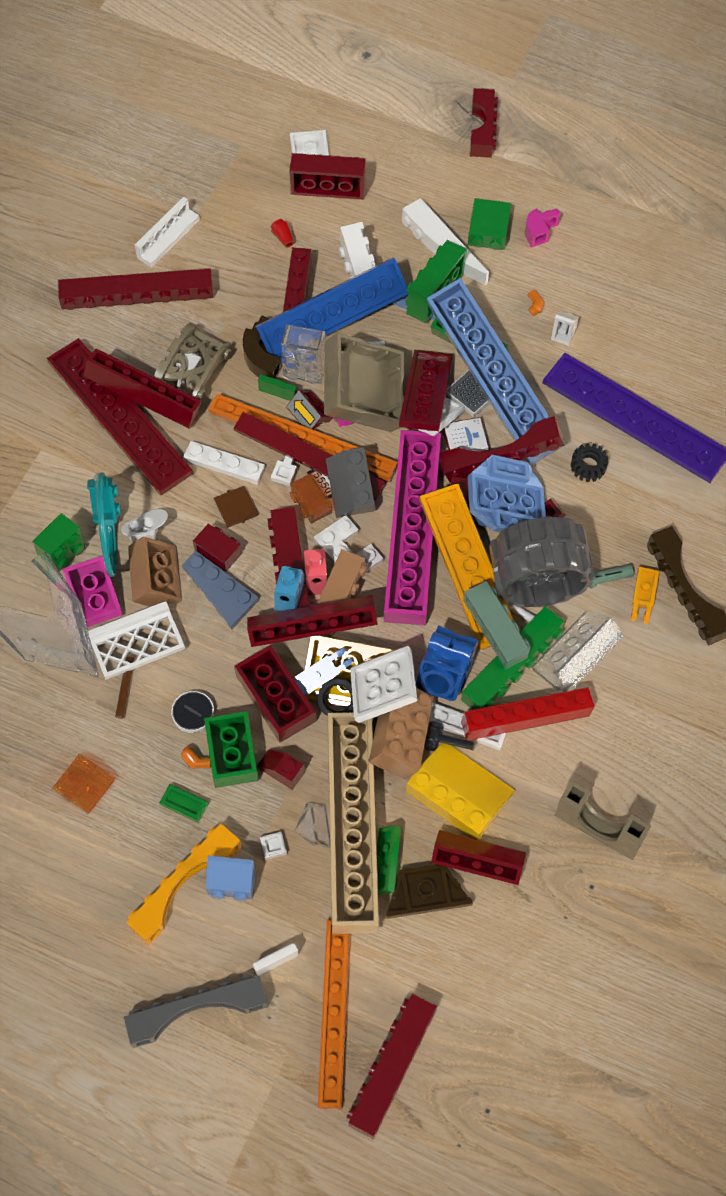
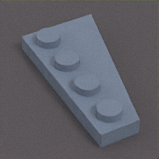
(224, 592)

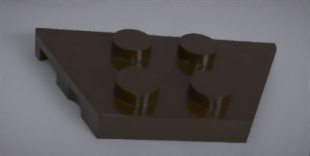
(426, 891)

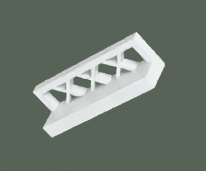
(167, 233)

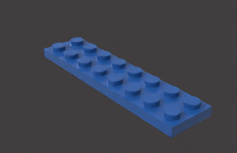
(338, 304)

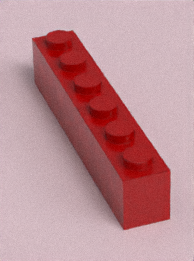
(527, 714)

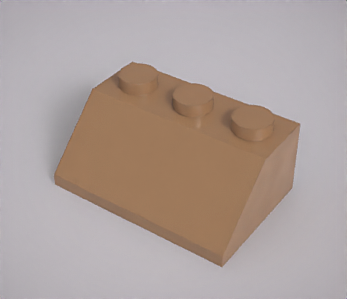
(153, 572)

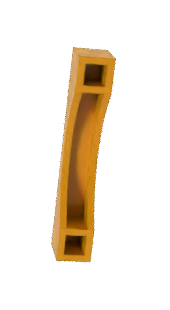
(150, 918)

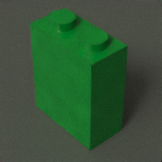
(489, 224)

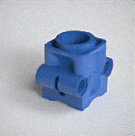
(446, 664)

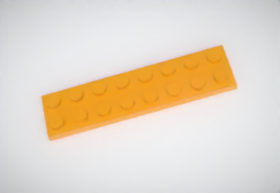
(459, 547)

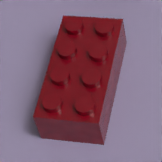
(327, 176)
(275, 693)

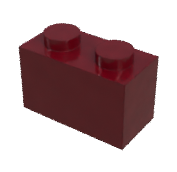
(217, 547)

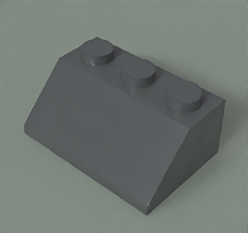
(350, 483)

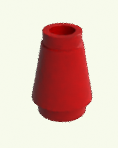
(282, 232)

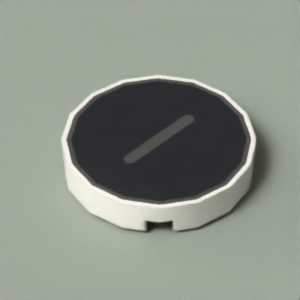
(190, 710)

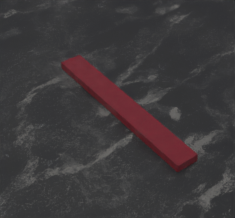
(291, 447)

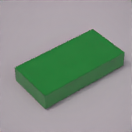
(276, 387)
(184, 803)

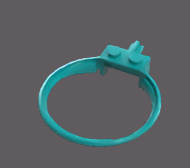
(105, 513)

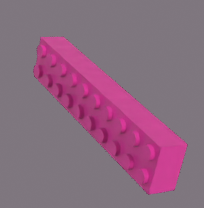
(411, 532)

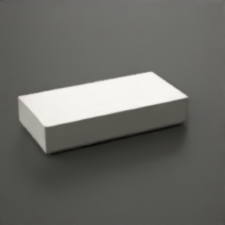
(275, 959)

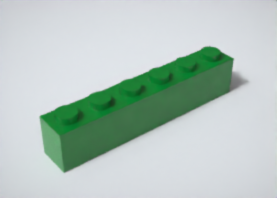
(494, 679)

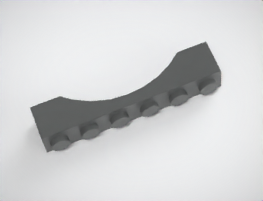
(148, 1025)

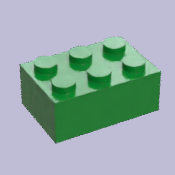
(231, 749)

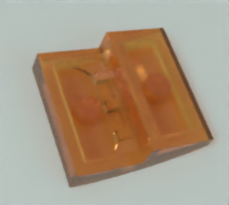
(83, 783)

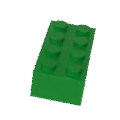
(439, 272)

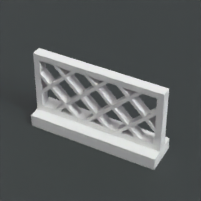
(130, 624)

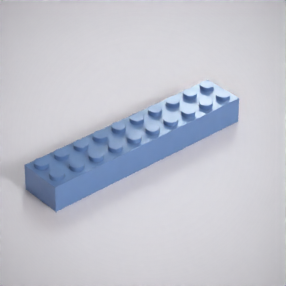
(488, 361)

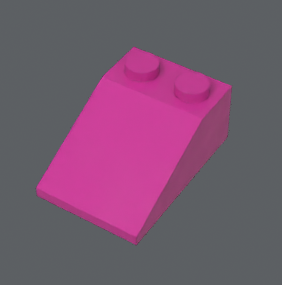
(94, 590)

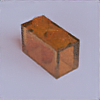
(311, 498)

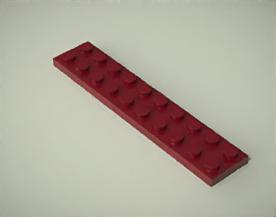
(122, 421)

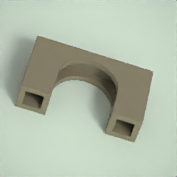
(621, 837)

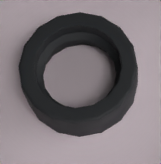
(325, 688)

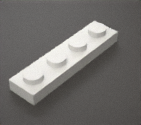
(224, 462)

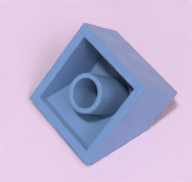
(230, 878)

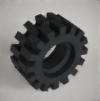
(589, 472)

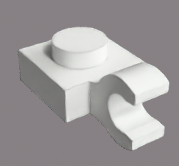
(284, 471)

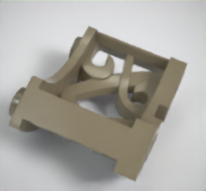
(208, 347)

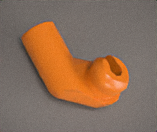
(538, 303)
(193, 761)

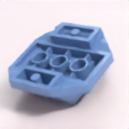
(504, 493)

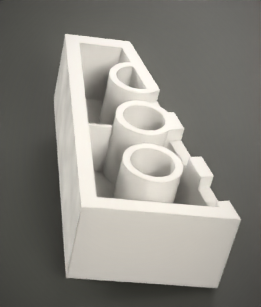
(355, 249)

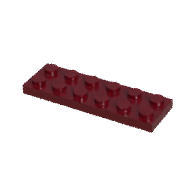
(426, 390)

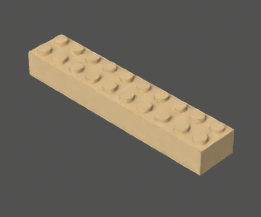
(352, 826)

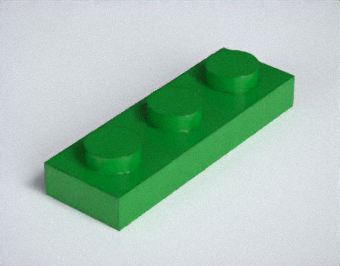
(387, 858)

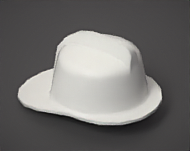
(145, 525)

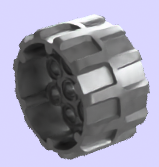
(541, 562)

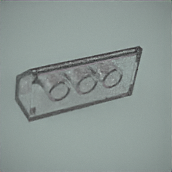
(578, 651)

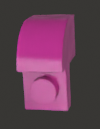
(538, 226)

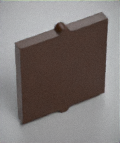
(235, 506)

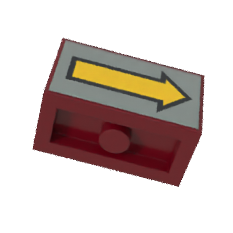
(307, 409)

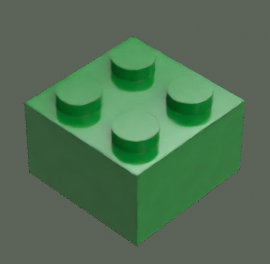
(61, 541)

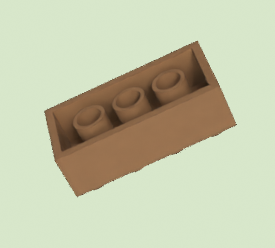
(401, 737)

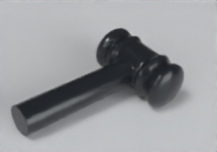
(435, 735)

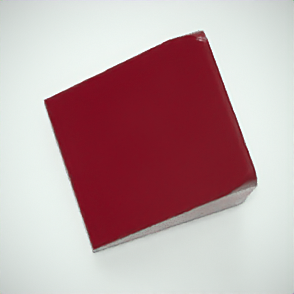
(553, 509)

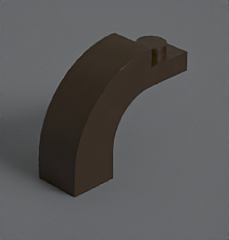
(255, 357)

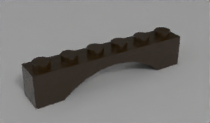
(709, 619)

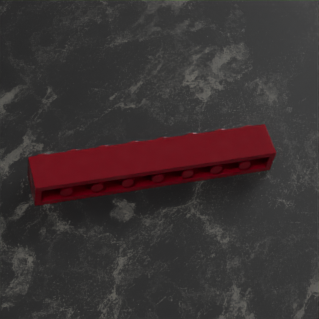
(135, 288)

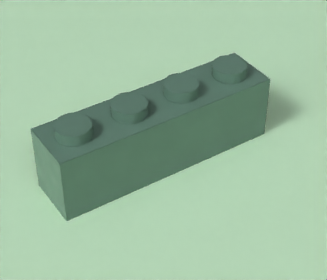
(496, 625)

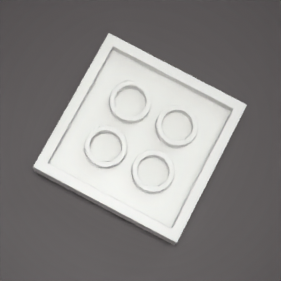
(383, 684)

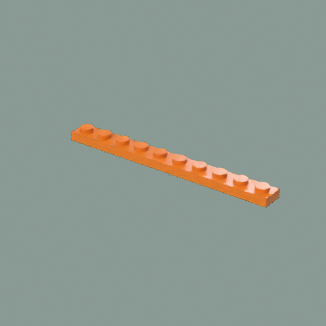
(232, 410)

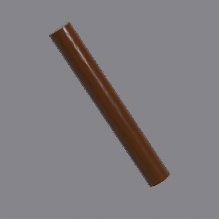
(121, 705)

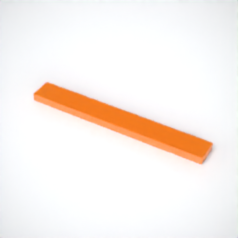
(333, 1020)

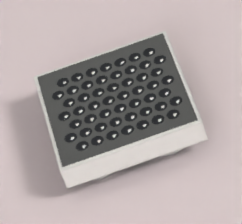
(468, 393)

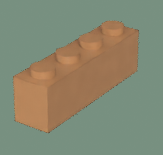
(343, 579)

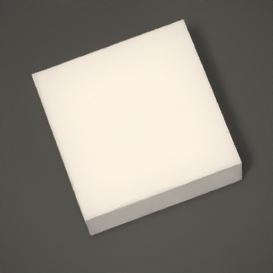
(273, 845)

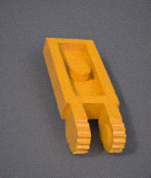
(644, 592)

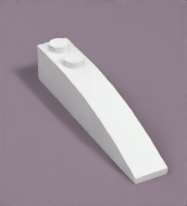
(434, 232)

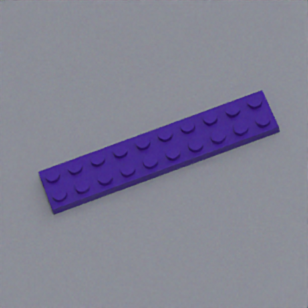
(636, 417)

